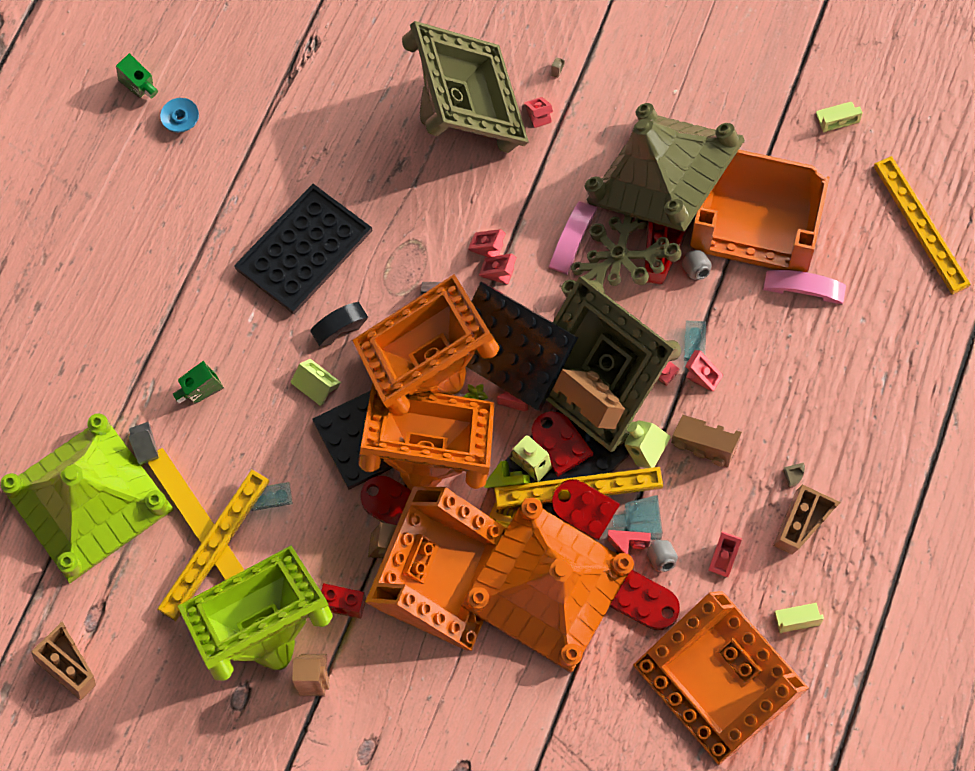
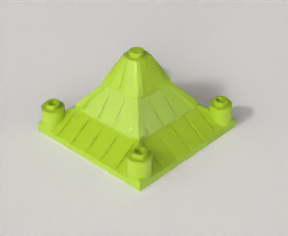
(86, 498)
(255, 614)

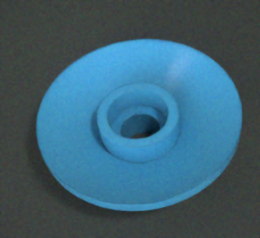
(179, 108)

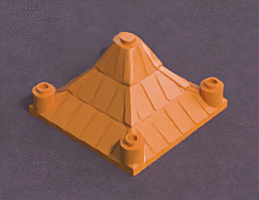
(425, 346)
(432, 440)
(547, 585)

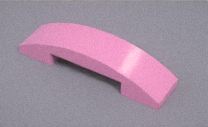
(572, 237)
(805, 283)

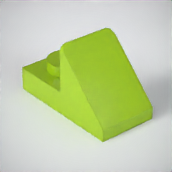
(501, 477)

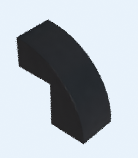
(343, 319)

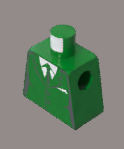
(135, 77)
(198, 384)

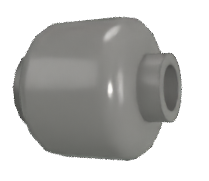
(696, 264)
(662, 555)

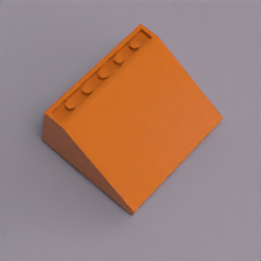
(435, 563)
(720, 676)

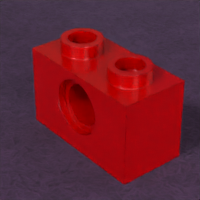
(344, 600)

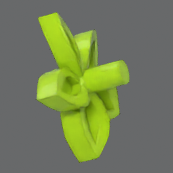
(476, 393)

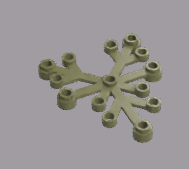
(620, 255)

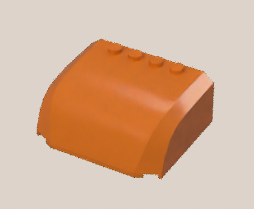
(763, 213)

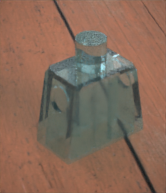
(641, 516)

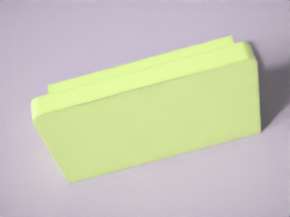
(839, 116)
(314, 381)
(798, 617)

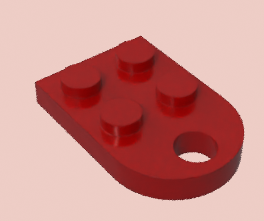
(560, 441)
(388, 502)
(585, 508)
(645, 600)

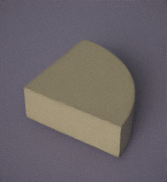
(557, 67)
(794, 474)

